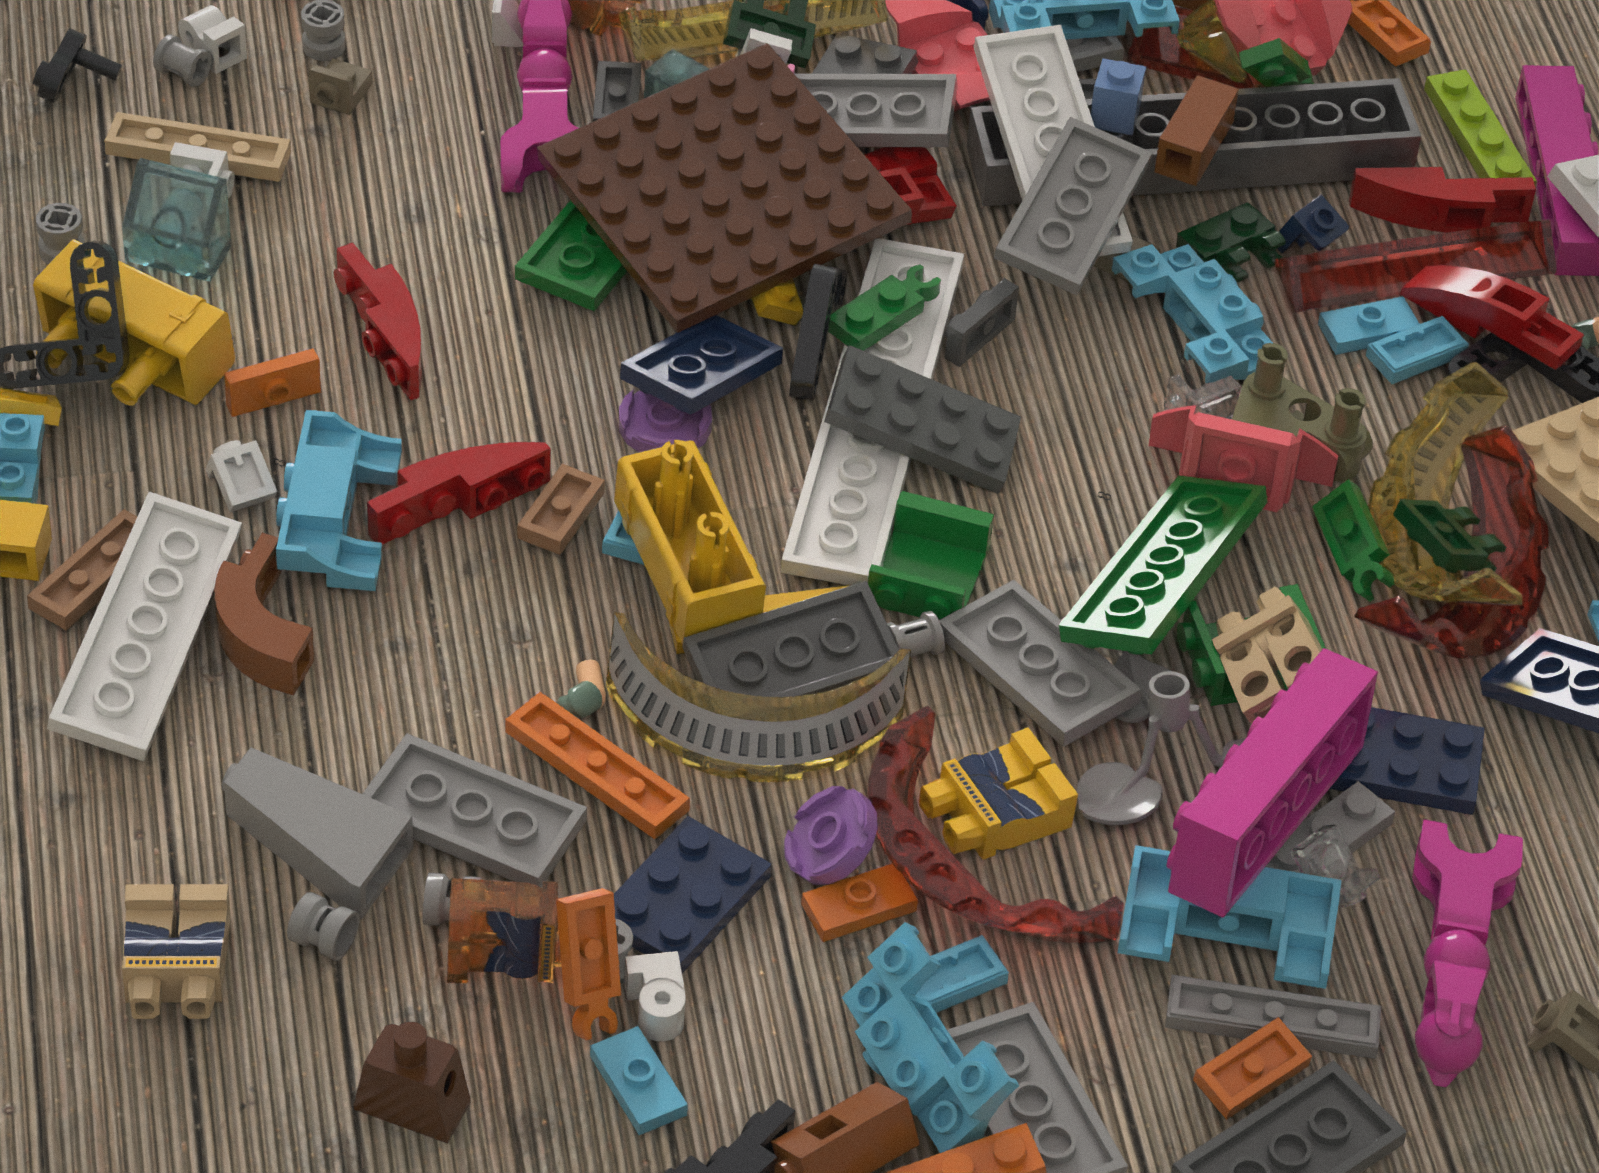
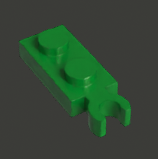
(1276, 64)
(883, 309)
(1353, 538)

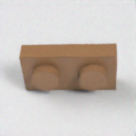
(560, 509)

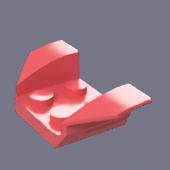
(1305, 25)
(943, 42)
(1243, 452)

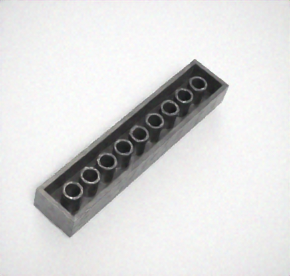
(1275, 139)

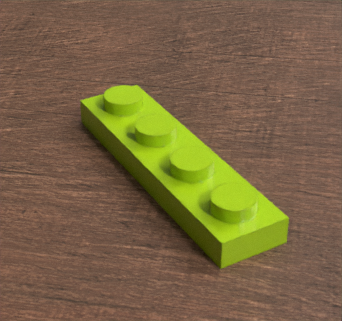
(1475, 126)

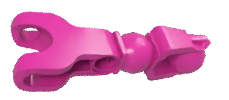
(544, 84)
(1457, 962)

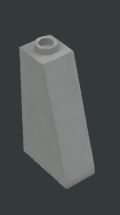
(319, 828)

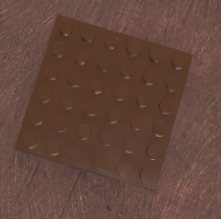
(723, 186)

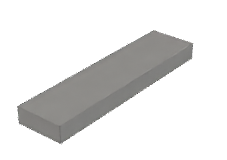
(1243, 1009)

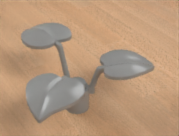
(1114, 791)

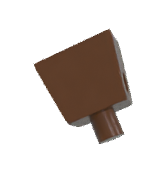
(414, 1082)

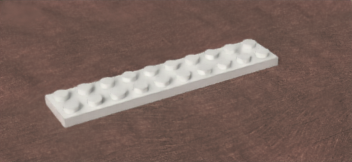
(853, 482)

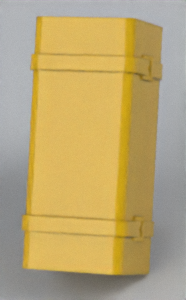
(171, 335)
(687, 538)

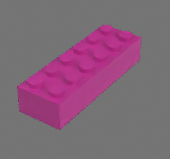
(1270, 782)

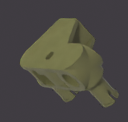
(1267, 401)

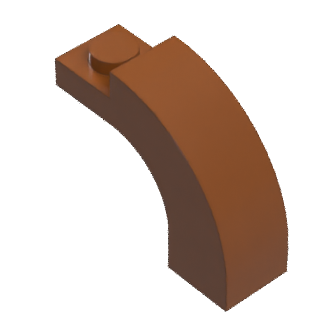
(255, 640)

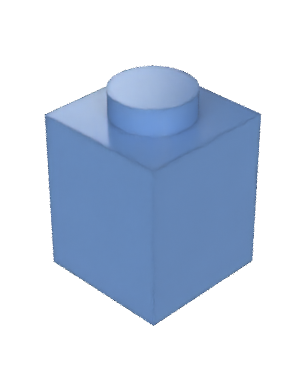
(1117, 96)

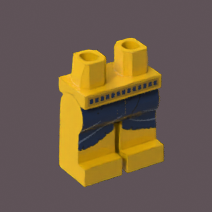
(1000, 797)

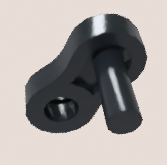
(53, 75)

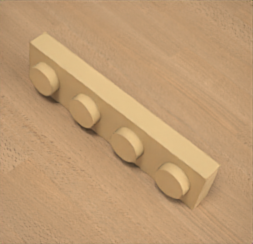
(154, 138)

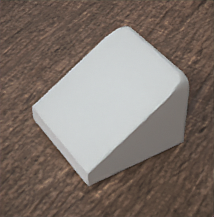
(505, 24)

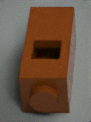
(1196, 130)
(850, 1136)

